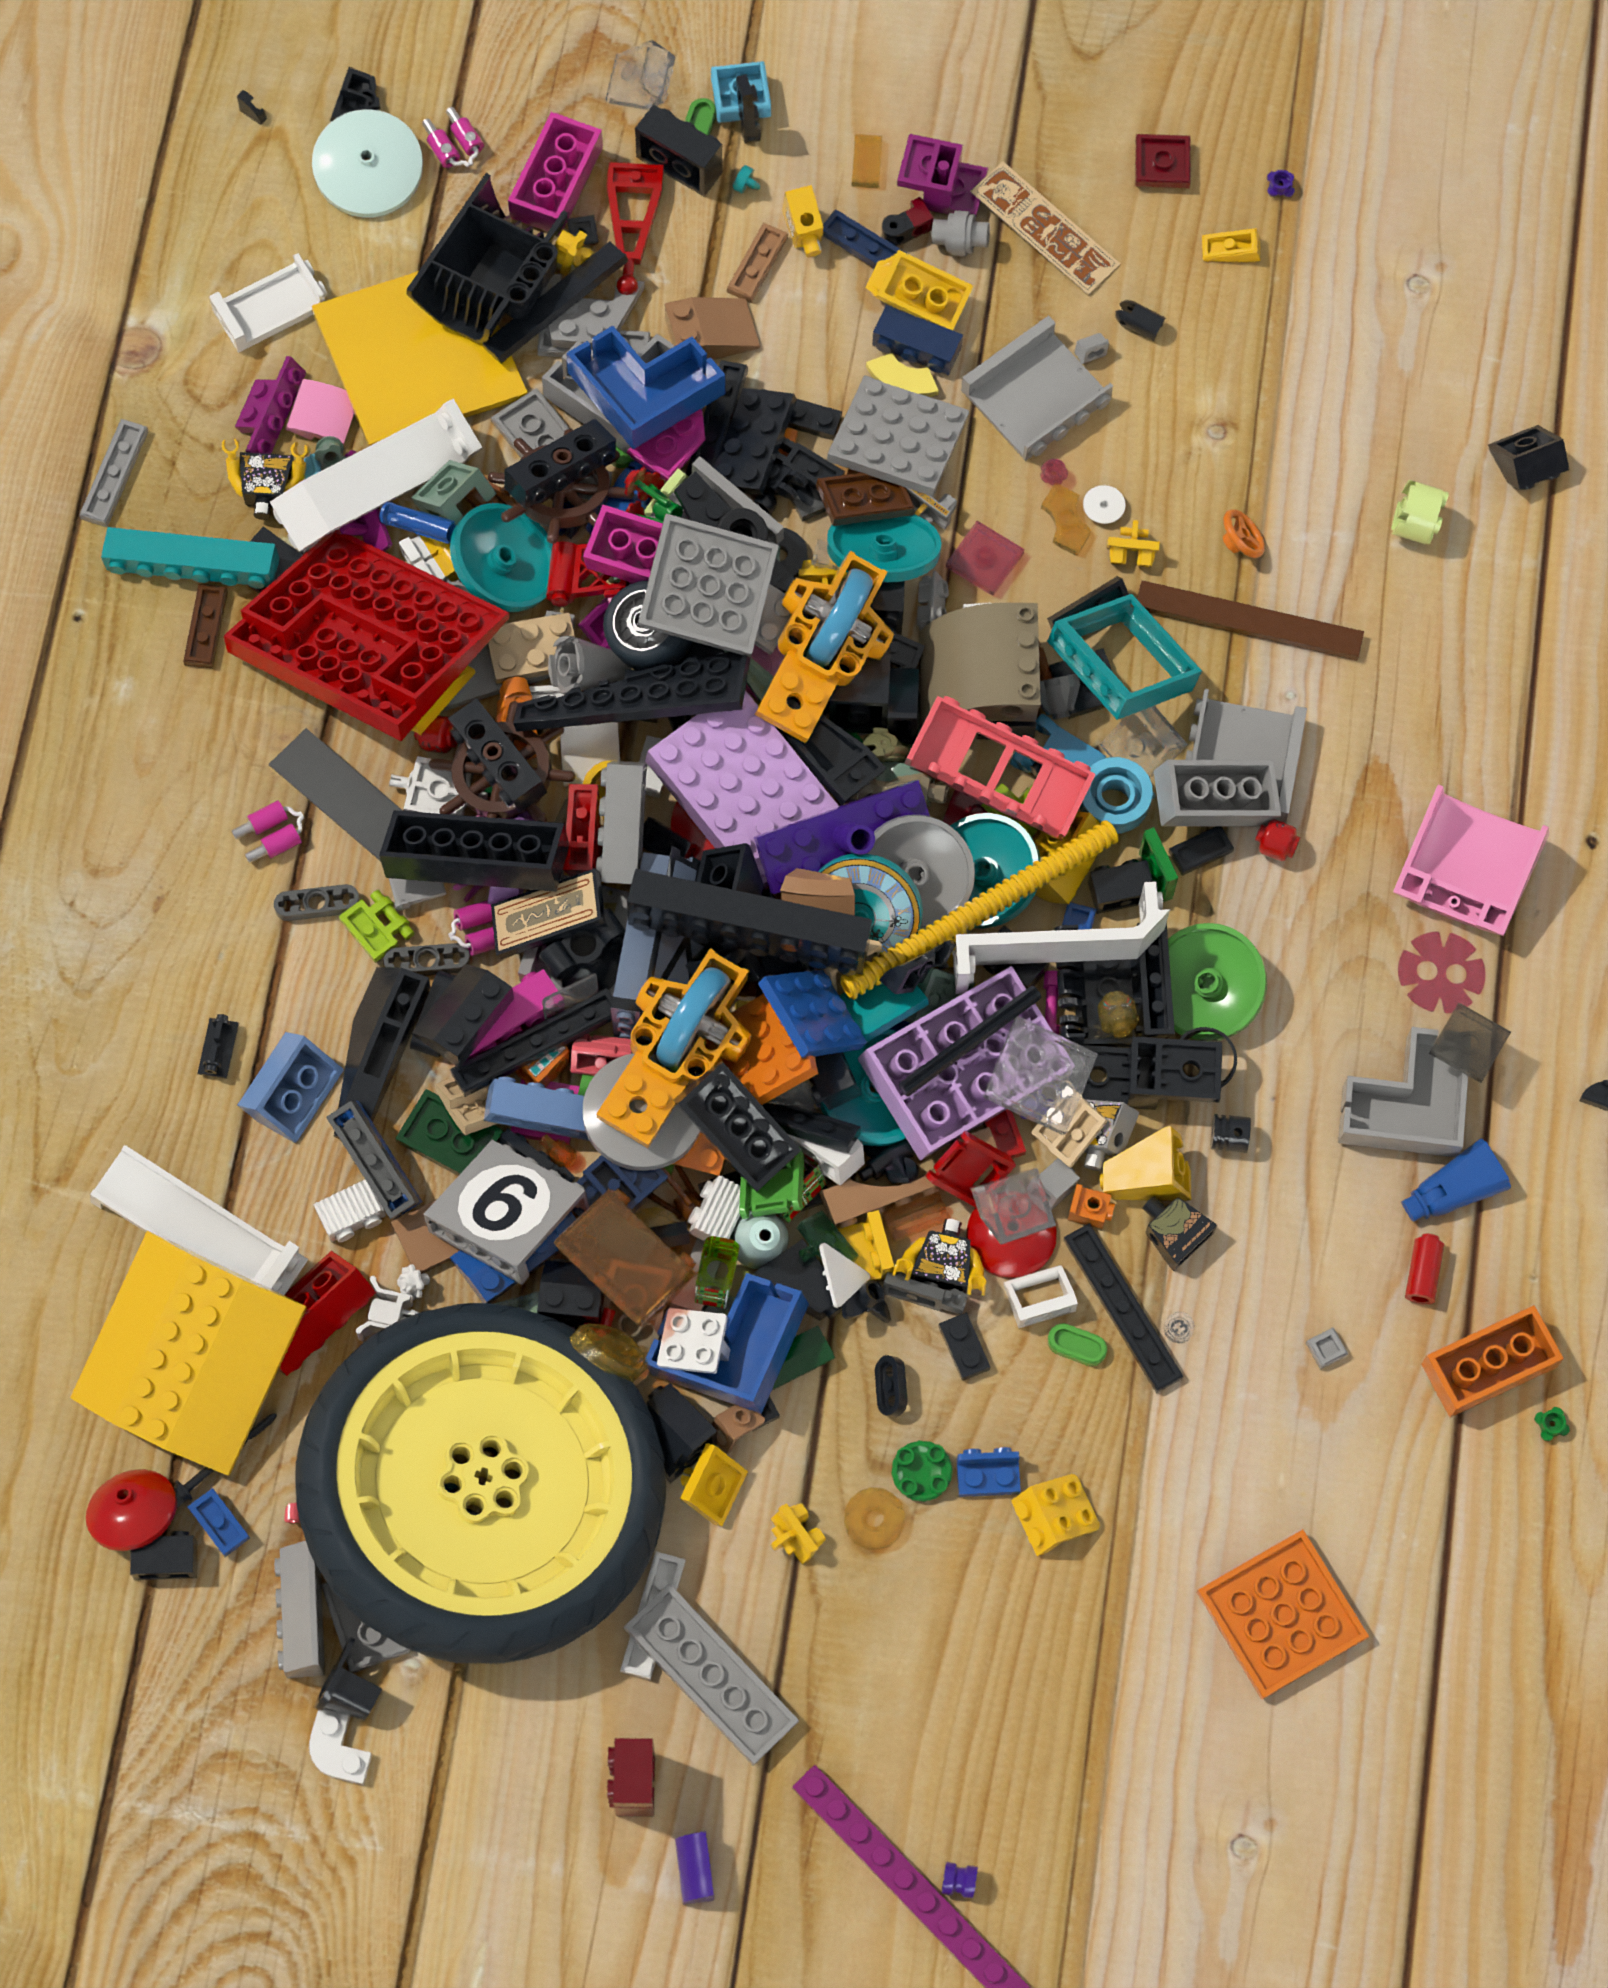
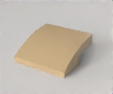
(465, 1111)
(1081, 1132)

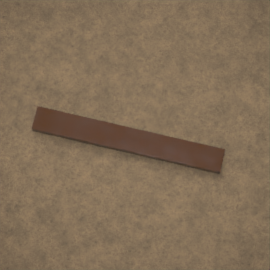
(1250, 620)

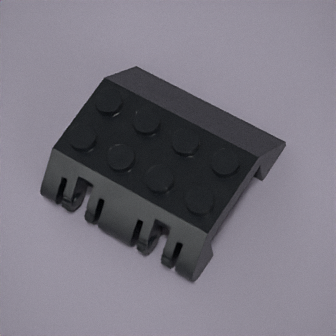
(1144, 979)

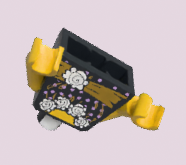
(264, 476)
(944, 1260)

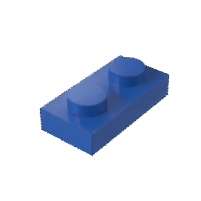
(218, 1522)

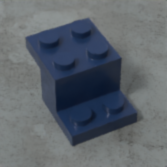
(605, 1175)

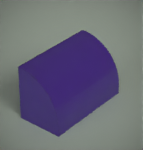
(694, 1868)

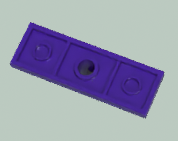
(827, 835)

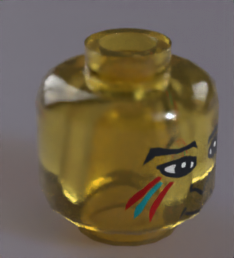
(1117, 1014)

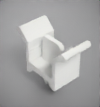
(385, 1310)

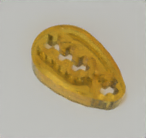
(610, 1350)

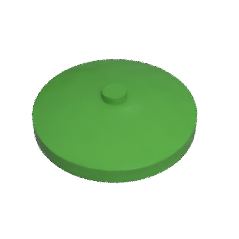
(1215, 980)

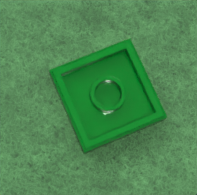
(1159, 864)

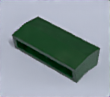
(806, 1353)

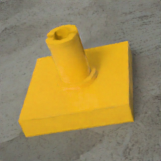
(713, 1484)

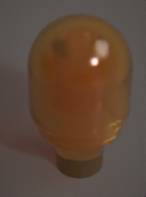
(559, 1151)

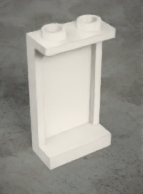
(269, 304)

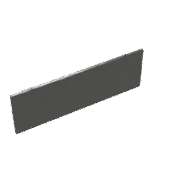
(336, 789)

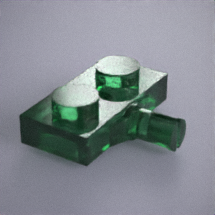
(819, 1230)

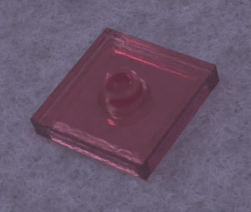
(985, 558)

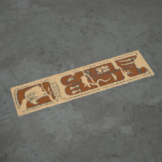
(1045, 227)

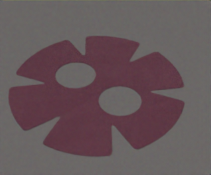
(1454, 952)

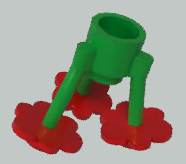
(649, 486)

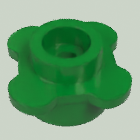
(1556, 1416)

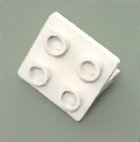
(693, 1341)

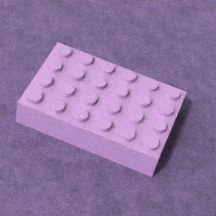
(737, 777)
(954, 1097)

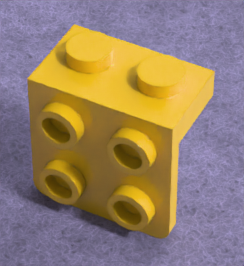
(1055, 1512)

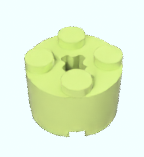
(1418, 512)

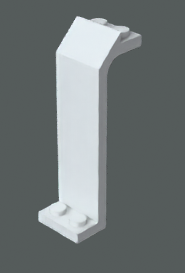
(374, 476)
(1061, 944)
(184, 1216)

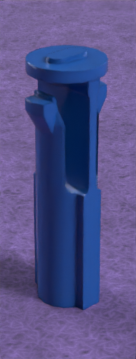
(417, 522)

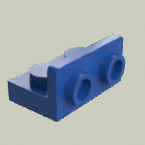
(988, 1472)

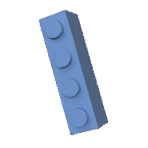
(535, 1108)

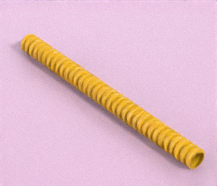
(985, 906)

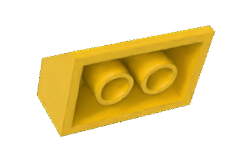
(1065, 887)

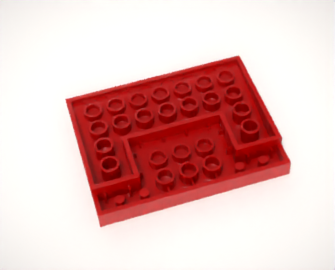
(364, 632)

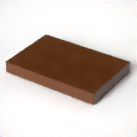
(863, 499)

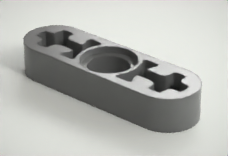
(295, 911)
(417, 951)

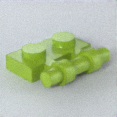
(370, 931)

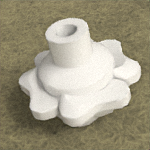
(412, 1281)

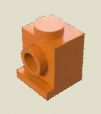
(1083, 1214)

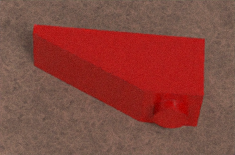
(582, 828)

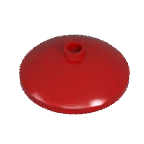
(1012, 1258)
(131, 1510)

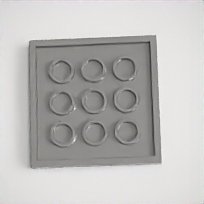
(898, 435)
(708, 585)

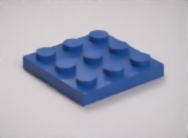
(812, 1013)

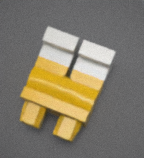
(429, 556)

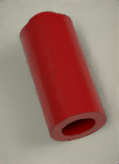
(1425, 1269)

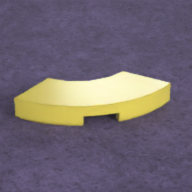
(895, 373)

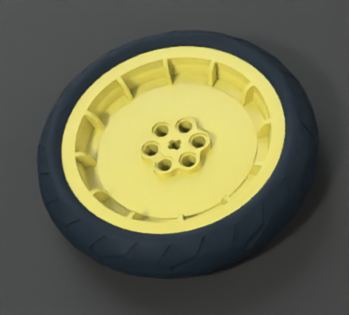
(408, 1548)

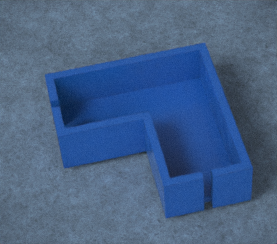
(644, 396)
(758, 1338)

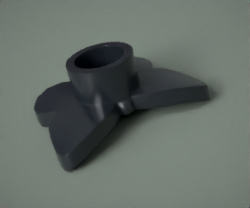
(869, 1299)

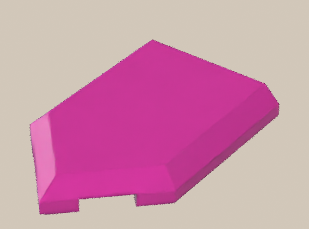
(671, 447)

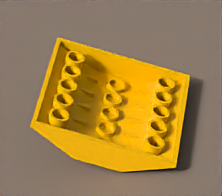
(187, 1354)

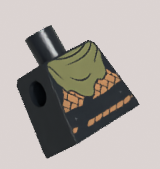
(1177, 1229)

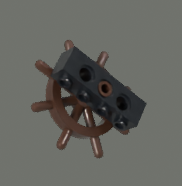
(556, 474)
(492, 753)

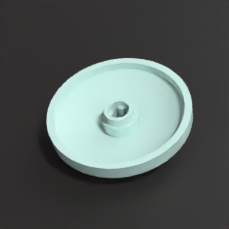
(371, 185)

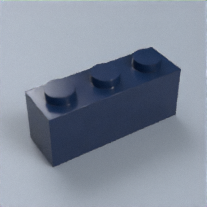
(917, 340)

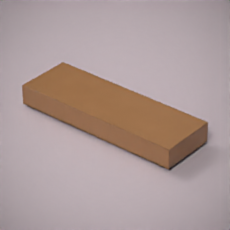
(757, 262)

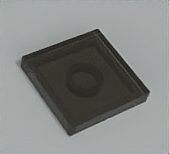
(1470, 1042)

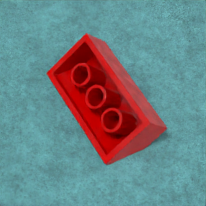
(332, 1295)

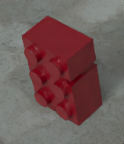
(633, 1770)

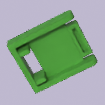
(777, 1194)

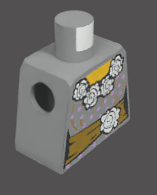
(1114, 1135)

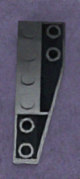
(381, 1034)

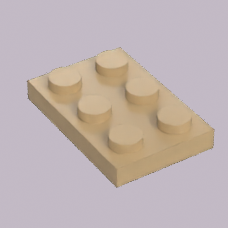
(525, 646)

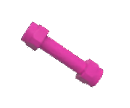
(1051, 987)

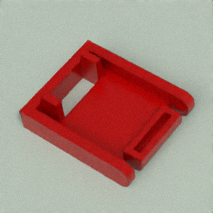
(966, 1163)

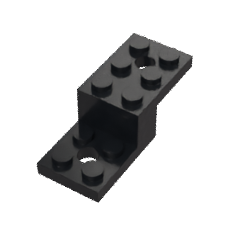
(1154, 1071)

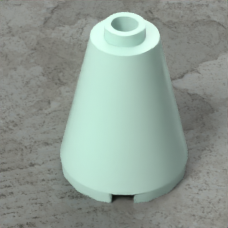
(754, 1251)

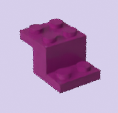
(937, 171)

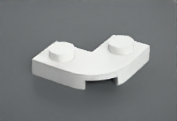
(330, 1755)

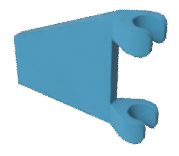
(1061, 740)

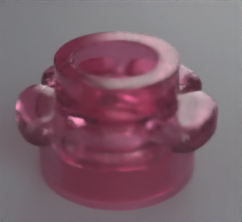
(1050, 466)

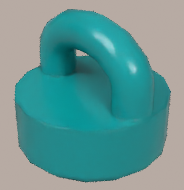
(745, 180)

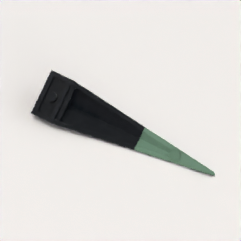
(830, 752)

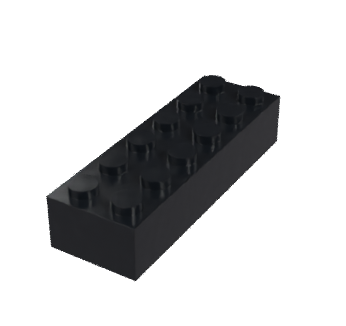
(474, 850)

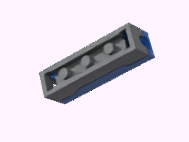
(374, 1159)

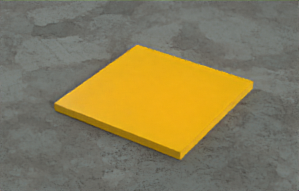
(405, 363)

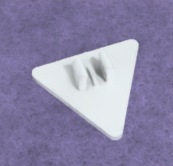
(842, 1275)

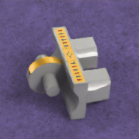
(931, 509)

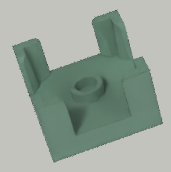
(449, 487)

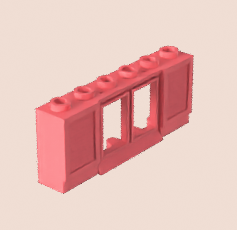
(1054, 794)

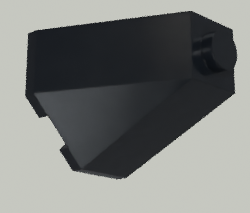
(680, 1430)

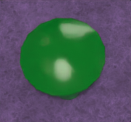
(921, 1470)

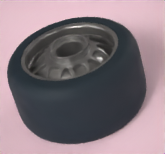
(636, 645)

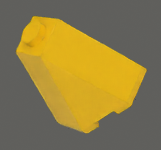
(1149, 1170)

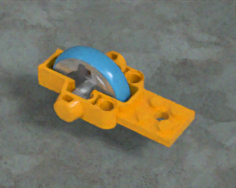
(819, 639)
(679, 1043)

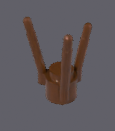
(685, 1201)

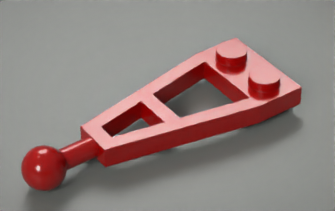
(633, 179)

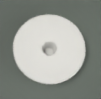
(1104, 504)

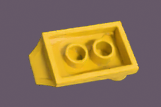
(919, 289)

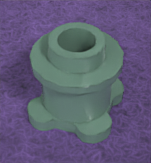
(329, 451)

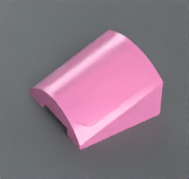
(1470, 864)

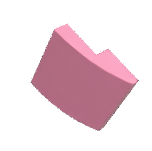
(320, 411)

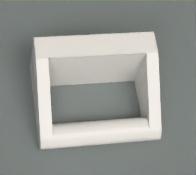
(1046, 1309)

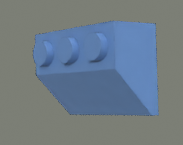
(290, 1086)

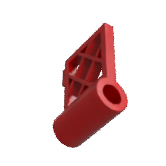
(568, 573)

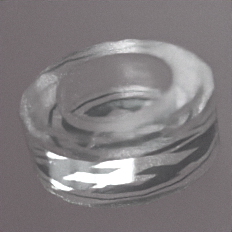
(1179, 1327)

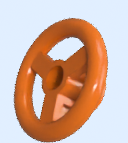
(1239, 538)

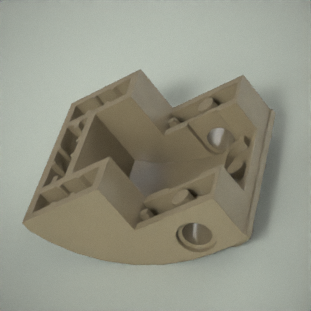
(984, 661)

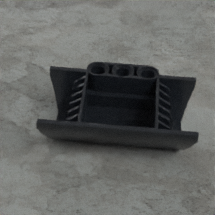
(484, 268)

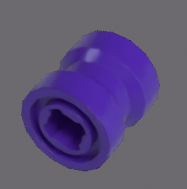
(959, 1880)

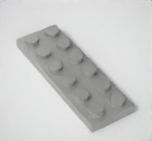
(711, 1674)

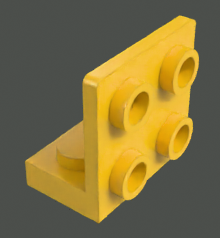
(871, 1245)

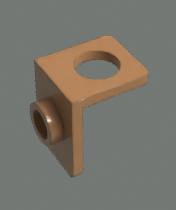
(734, 1424)

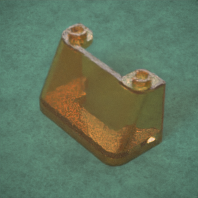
(626, 1258)

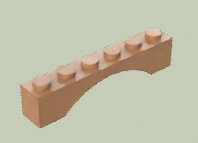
(854, 1199)

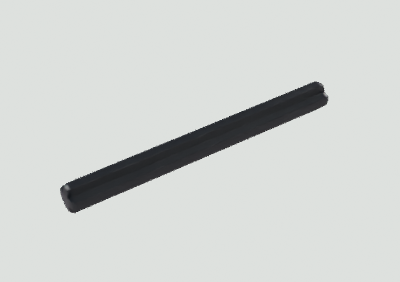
(969, 1041)

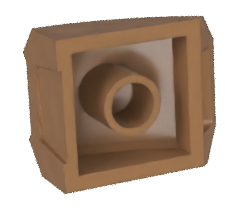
(819, 891)

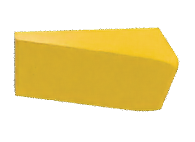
(1232, 246)

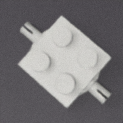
(429, 788)

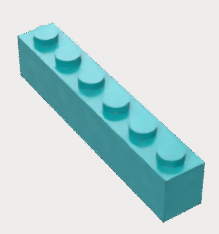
(190, 557)

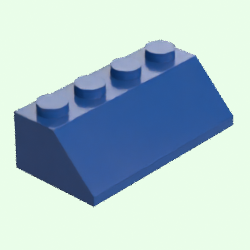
(490, 1283)

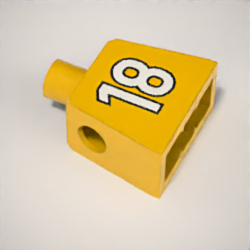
(803, 219)

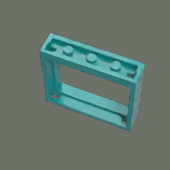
(1095, 674)

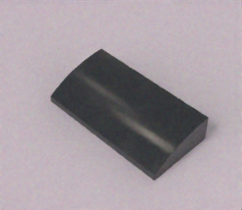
(737, 1125)

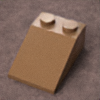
(717, 324)

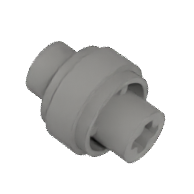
(960, 233)

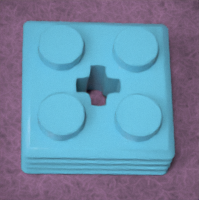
(725, 89)

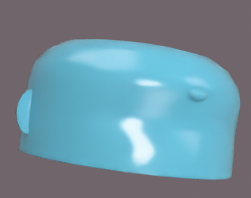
(1123, 776)

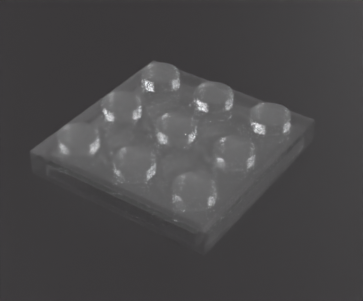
(1040, 1075)

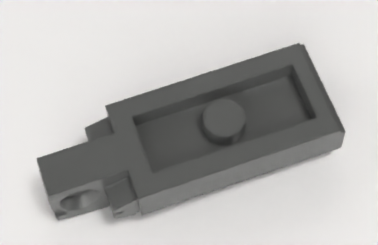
(924, 1294)

